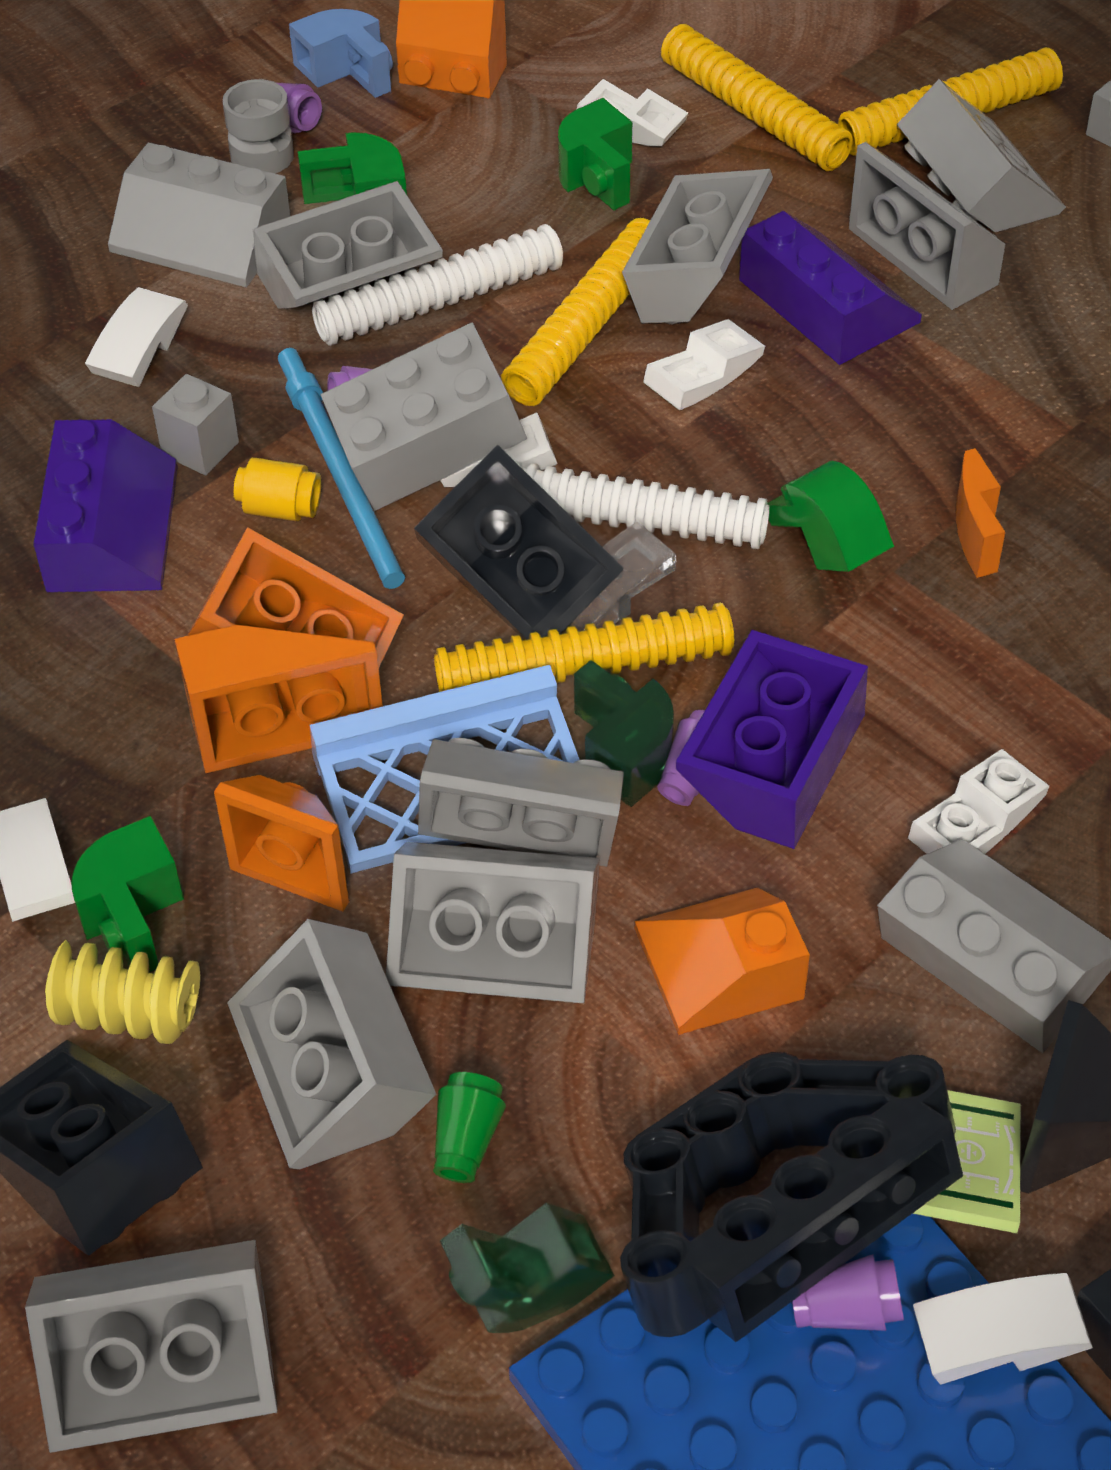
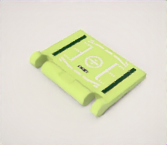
(990, 1165)

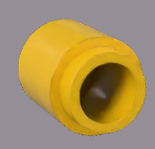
(277, 489)

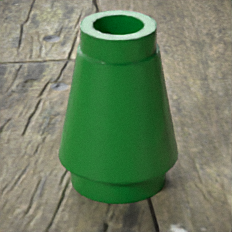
(465, 1124)

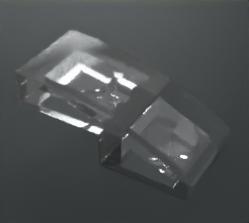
(644, 563)

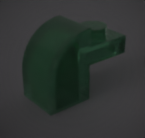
(629, 728)
(528, 1272)

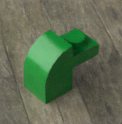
(596, 152)
(349, 169)
(836, 517)
(123, 881)

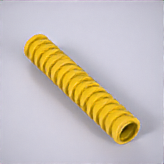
(983, 88)
(757, 97)
(573, 322)
(607, 646)

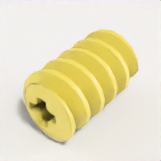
(121, 996)

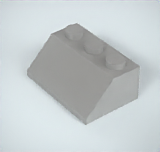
(975, 162)
(195, 213)
(922, 231)
(691, 242)
(342, 246)
(518, 800)
(492, 921)
(994, 940)
(329, 1045)
(151, 1345)

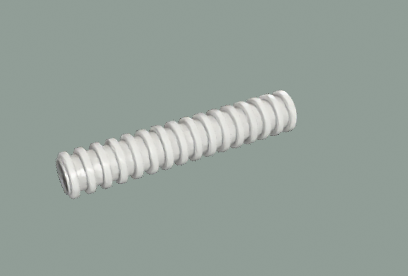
(437, 284)
(655, 506)

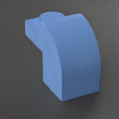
(340, 45)

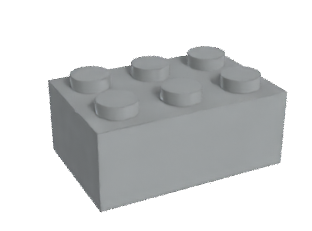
(423, 416)

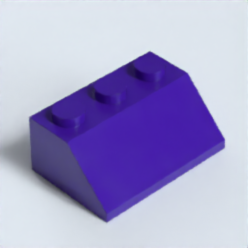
(820, 288)
(104, 509)
(774, 735)

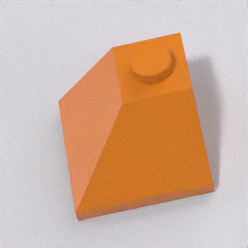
(282, 838)
(725, 958)

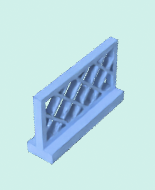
(410, 727)

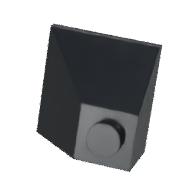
(1074, 1106)

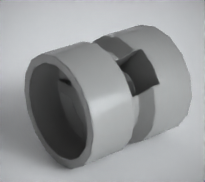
(258, 125)

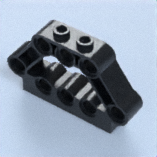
(882, 1159)

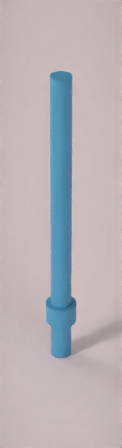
(305, 396)

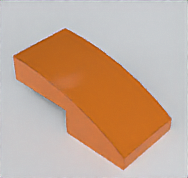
(975, 515)

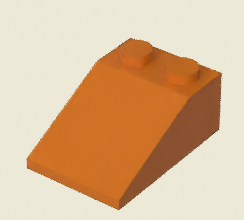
(452, 45)
(282, 591)
(263, 688)

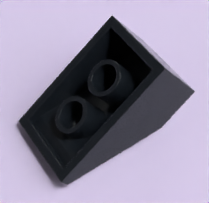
(517, 548)
(90, 1145)

